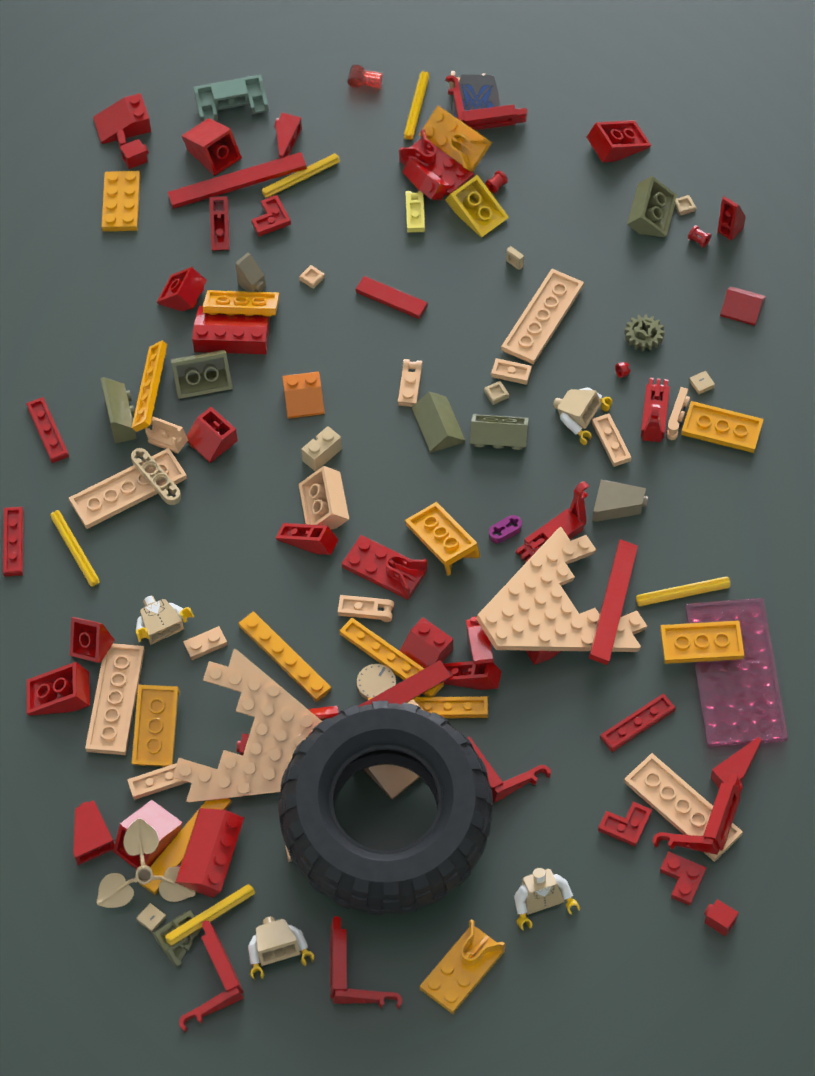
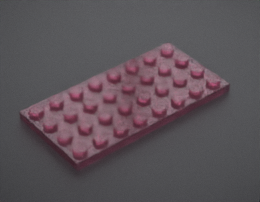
(740, 695)

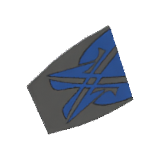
(477, 92)

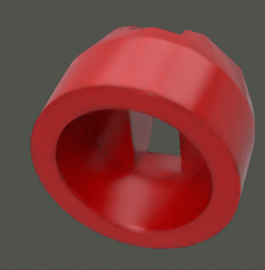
(622, 369)

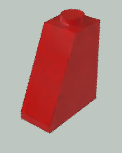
(90, 833)

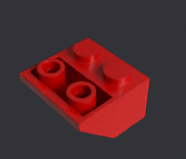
(211, 435)

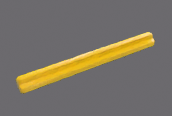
(416, 105)
(300, 176)
(75, 548)
(683, 591)
(209, 914)

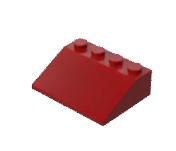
(230, 333)

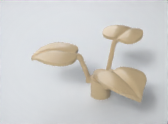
(115, 890)

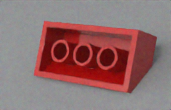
(209, 851)

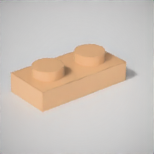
(511, 371)
(205, 643)

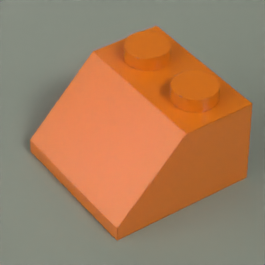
(303, 395)

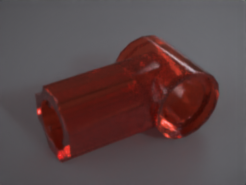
(359, 76)

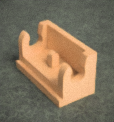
(166, 435)

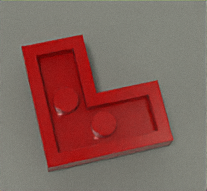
(274, 219)
(629, 828)
(688, 875)

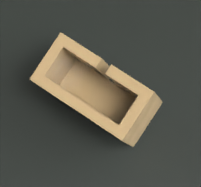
(322, 449)

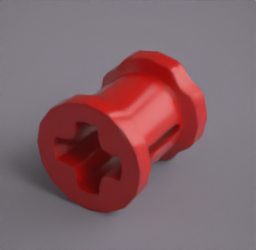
(496, 181)
(693, 235)

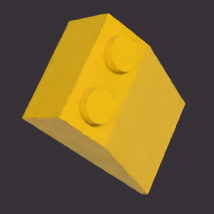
(477, 206)

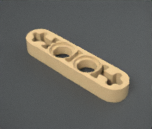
(158, 475)

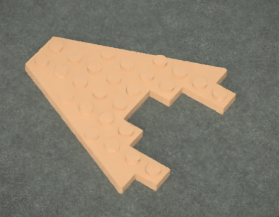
(538, 615)
(275, 733)

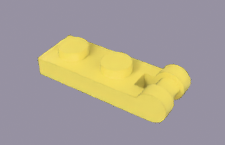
(415, 212)

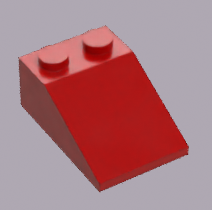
(125, 114)
(617, 139)
(59, 690)

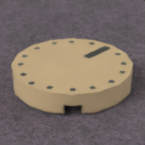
(375, 680)

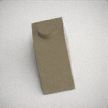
(249, 274)

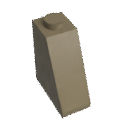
(618, 501)

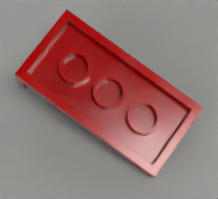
(437, 162)
(385, 567)

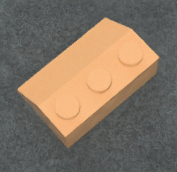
(324, 498)

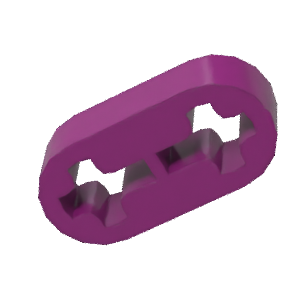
(506, 530)

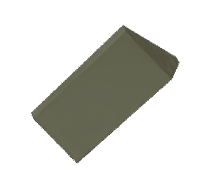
(437, 422)

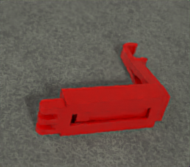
(485, 117)
(655, 411)
(570, 520)
(503, 789)
(718, 823)
(338, 973)
(227, 976)

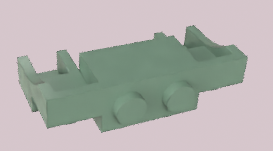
(231, 94)

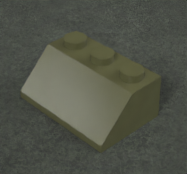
(652, 208)
(201, 374)
(118, 409)
(499, 431)

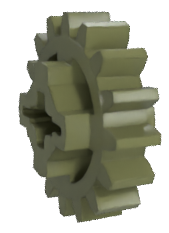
(642, 332)

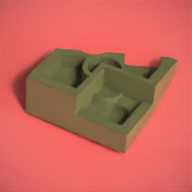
(178, 950)

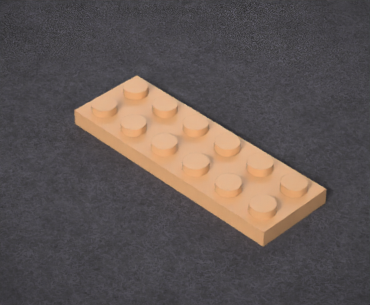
(542, 316)
(123, 490)
(115, 700)
(675, 800)

